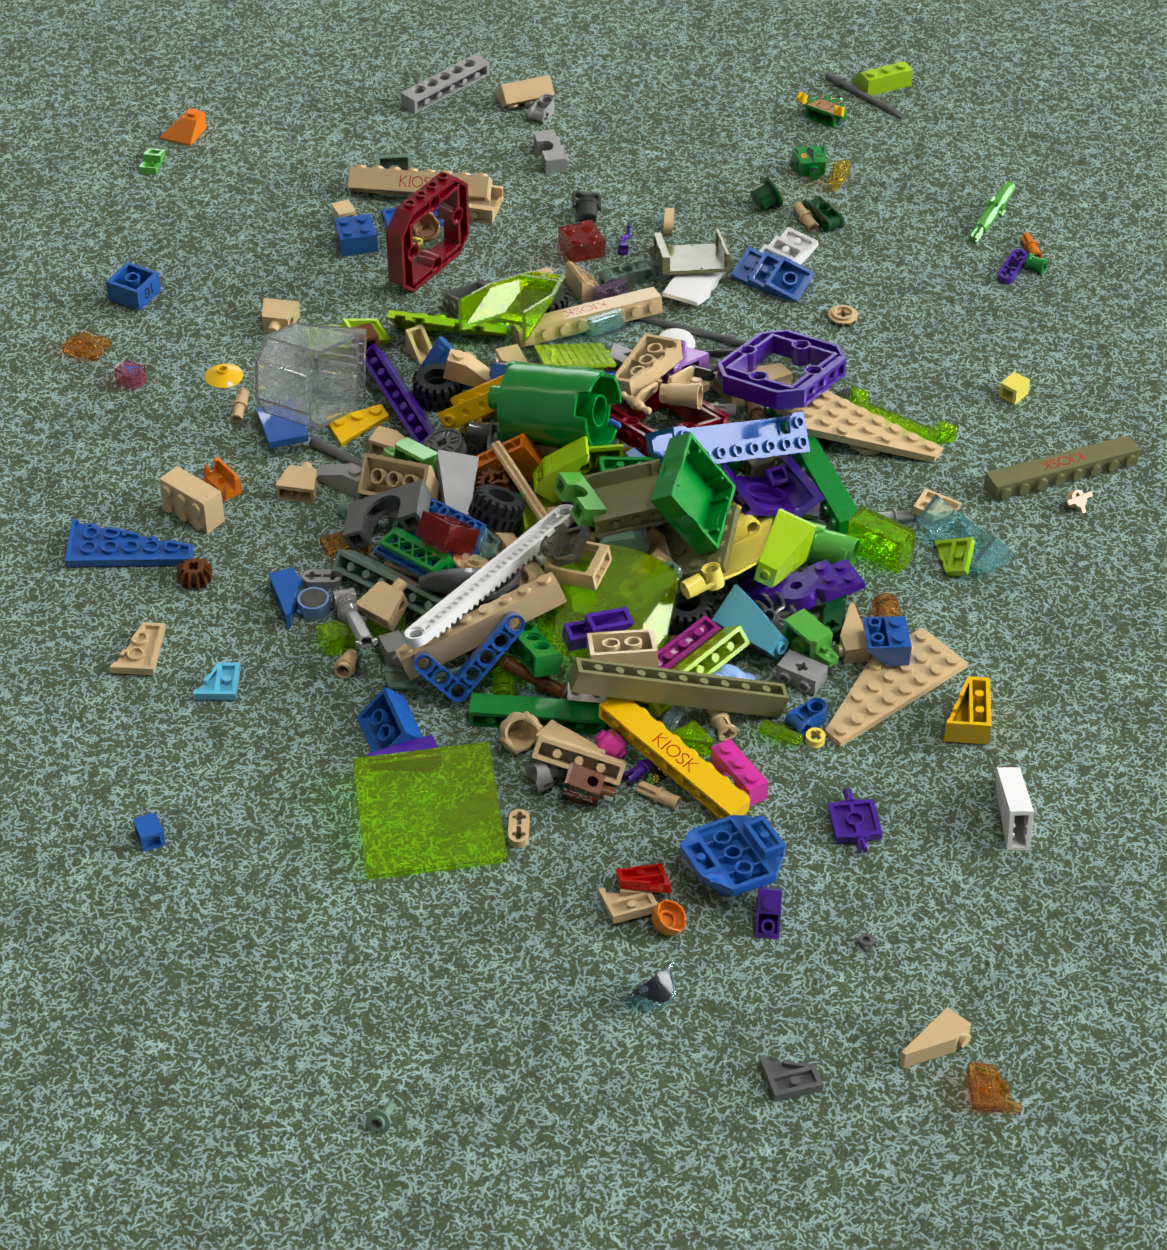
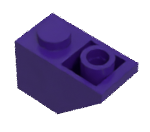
(768, 912)

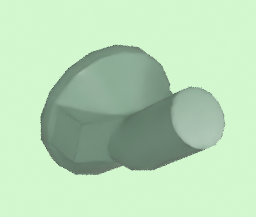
(379, 1119)

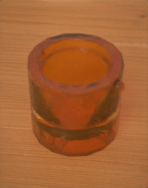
(886, 606)

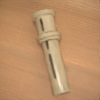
(721, 721)

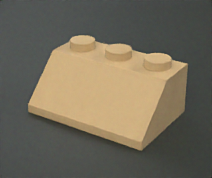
(523, 91)

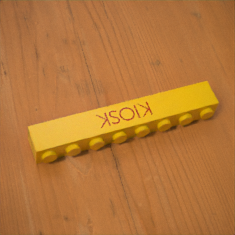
(674, 757)

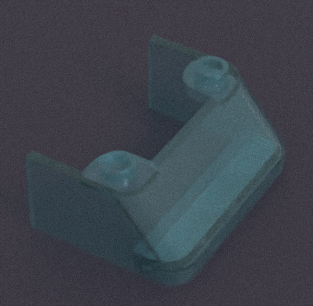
(947, 523)

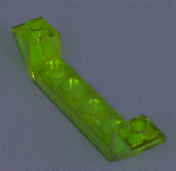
(940, 434)

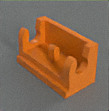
(223, 479)

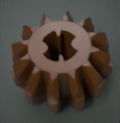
(194, 573)

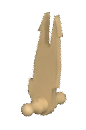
(638, 401)

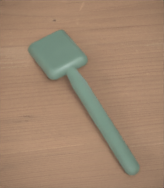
(399, 680)

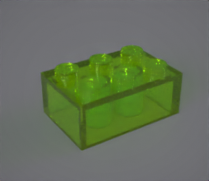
(882, 539)

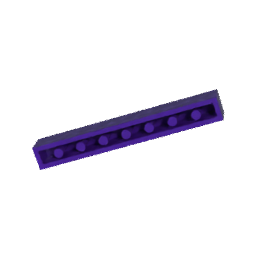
(398, 394)

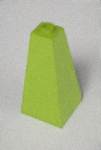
(785, 548)

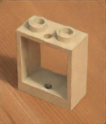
(590, 580)

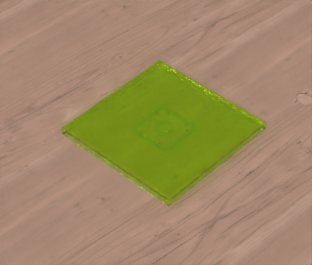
(429, 810)

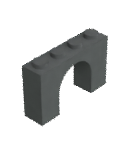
(368, 511)

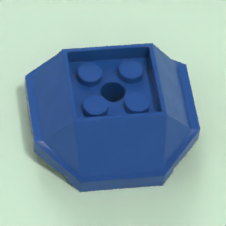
(735, 853)

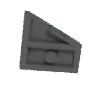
(790, 1078)

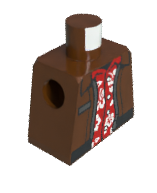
(585, 786)

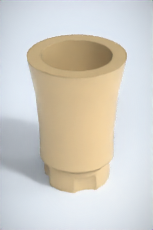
(682, 394)

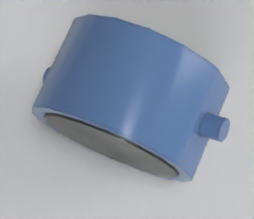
(313, 603)

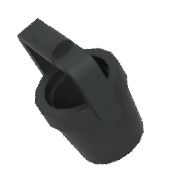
(586, 205)

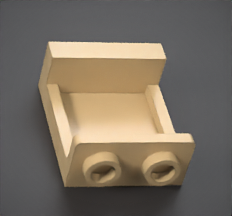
(486, 211)

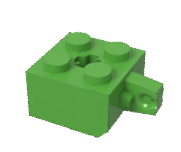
(412, 451)
(809, 638)

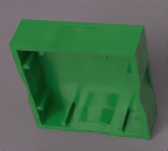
(693, 493)

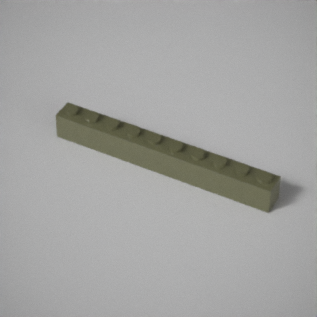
(677, 687)

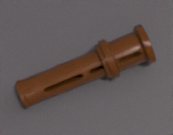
(543, 683)

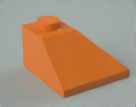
(186, 128)

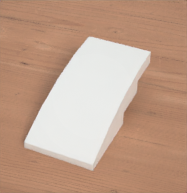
(791, 245)
(692, 287)

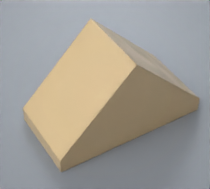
(417, 343)

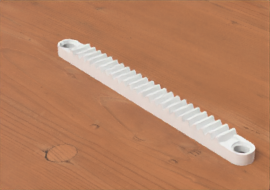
(485, 579)

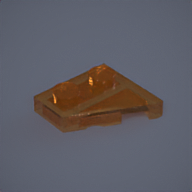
(989, 1091)

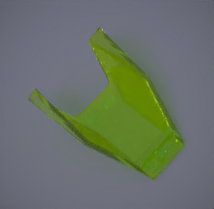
(511, 300)

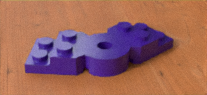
(802, 589)

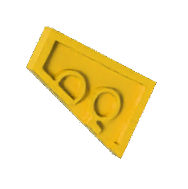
(357, 423)

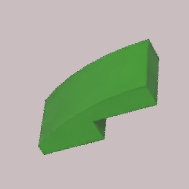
(152, 161)

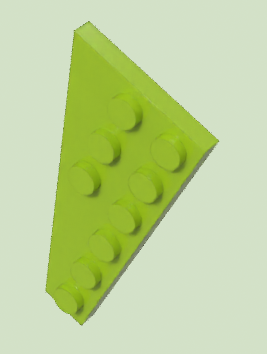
(440, 323)

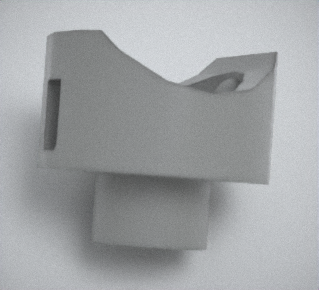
(542, 774)

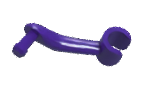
(622, 247)

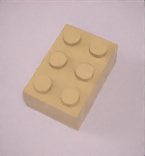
(192, 499)
(625, 646)

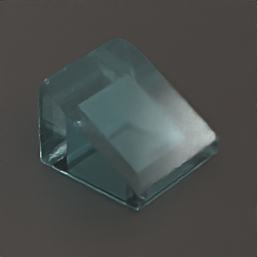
(488, 544)

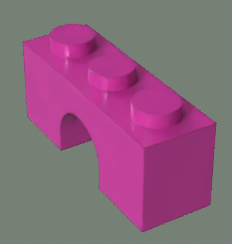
(731, 761)

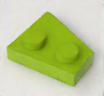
(956, 555)

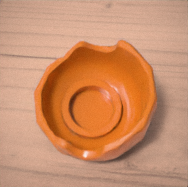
(668, 913)

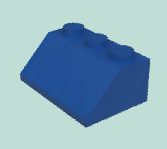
(388, 721)

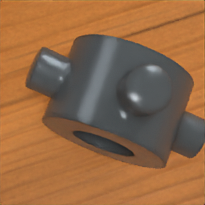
(865, 941)

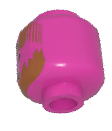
(611, 742)

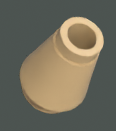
(346, 664)

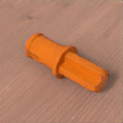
(1030, 245)

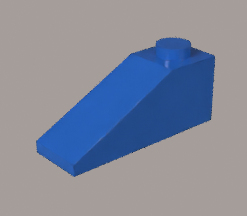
(286, 588)

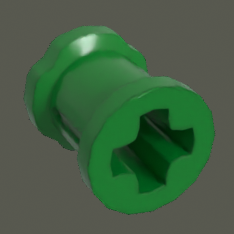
(1036, 263)

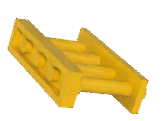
(468, 405)

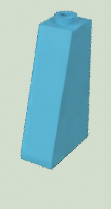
(760, 631)

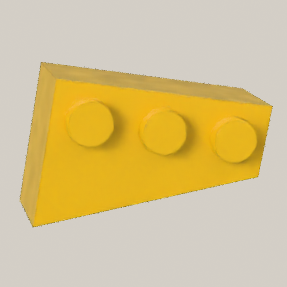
(971, 714)

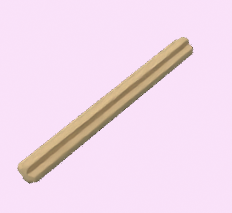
(519, 480)

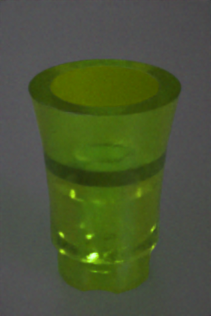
(502, 681)

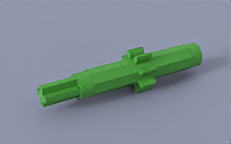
(993, 208)

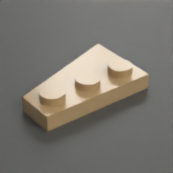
(142, 652)

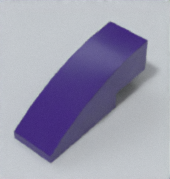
(576, 632)

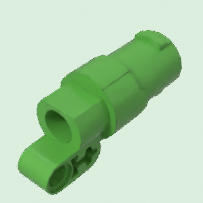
(831, 545)

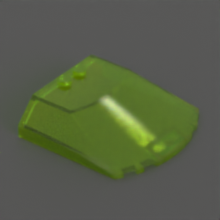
(631, 581)

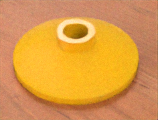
(223, 375)

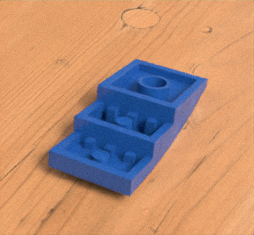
(772, 274)
(280, 431)

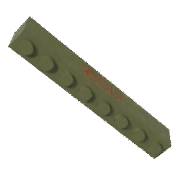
(1061, 468)

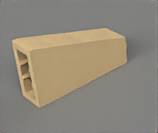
(775, 371)

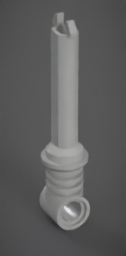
(345, 606)

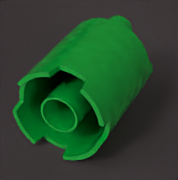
(555, 404)

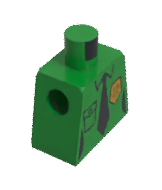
(809, 161)

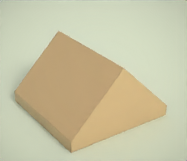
(580, 282)

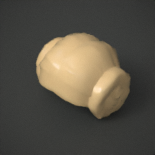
(519, 731)

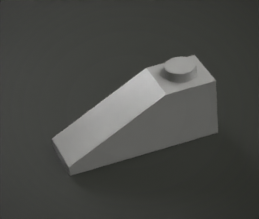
(341, 477)

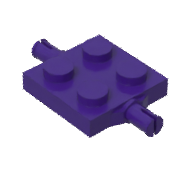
(854, 821)

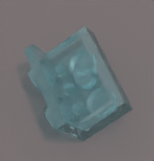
(605, 324)

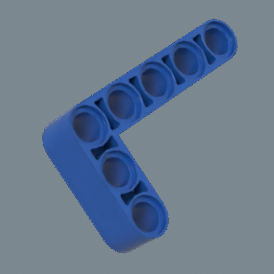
(473, 661)

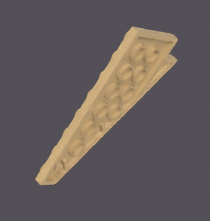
(847, 423)
(887, 689)

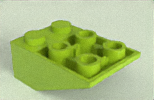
(566, 459)

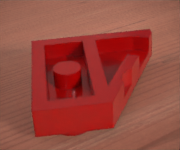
(644, 878)

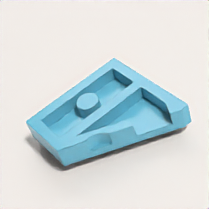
(220, 683)

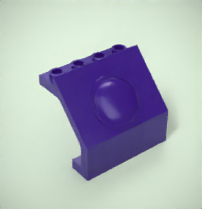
(760, 498)

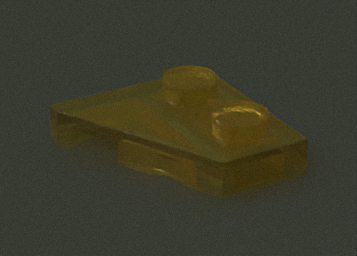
(839, 174)

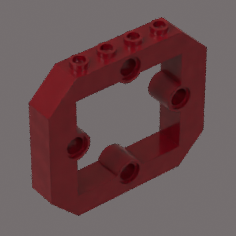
(399, 234)
(633, 431)

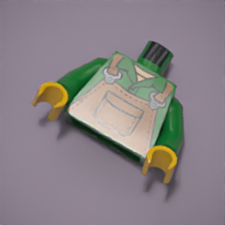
(824, 108)

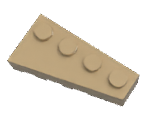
(648, 362)

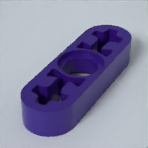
(1012, 261)

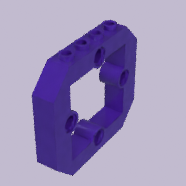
(826, 368)

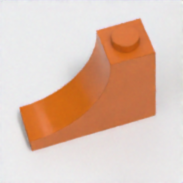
(521, 450)

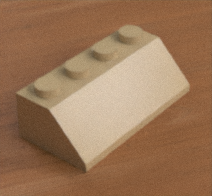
(386, 473)

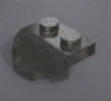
(565, 545)

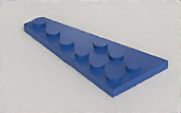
(118, 547)

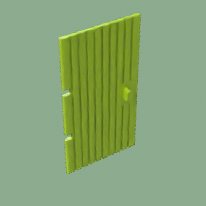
(575, 355)

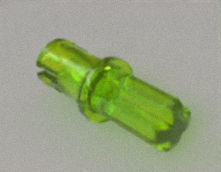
(780, 733)

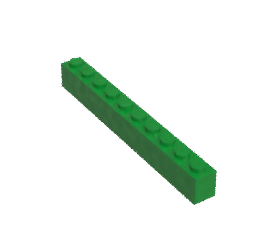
(837, 503)

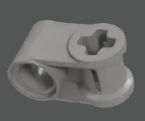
(542, 109)

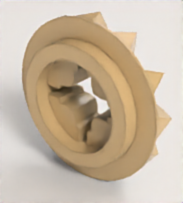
(849, 312)

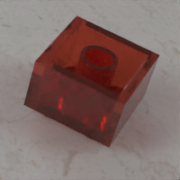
(581, 241)
(447, 533)

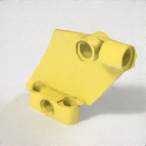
(746, 551)

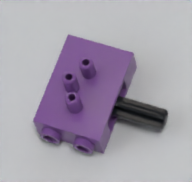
(695, 358)

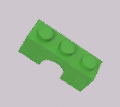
(575, 489)

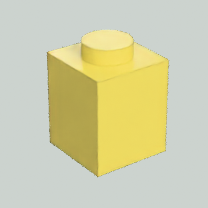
(1014, 388)

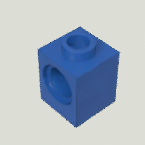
(149, 831)

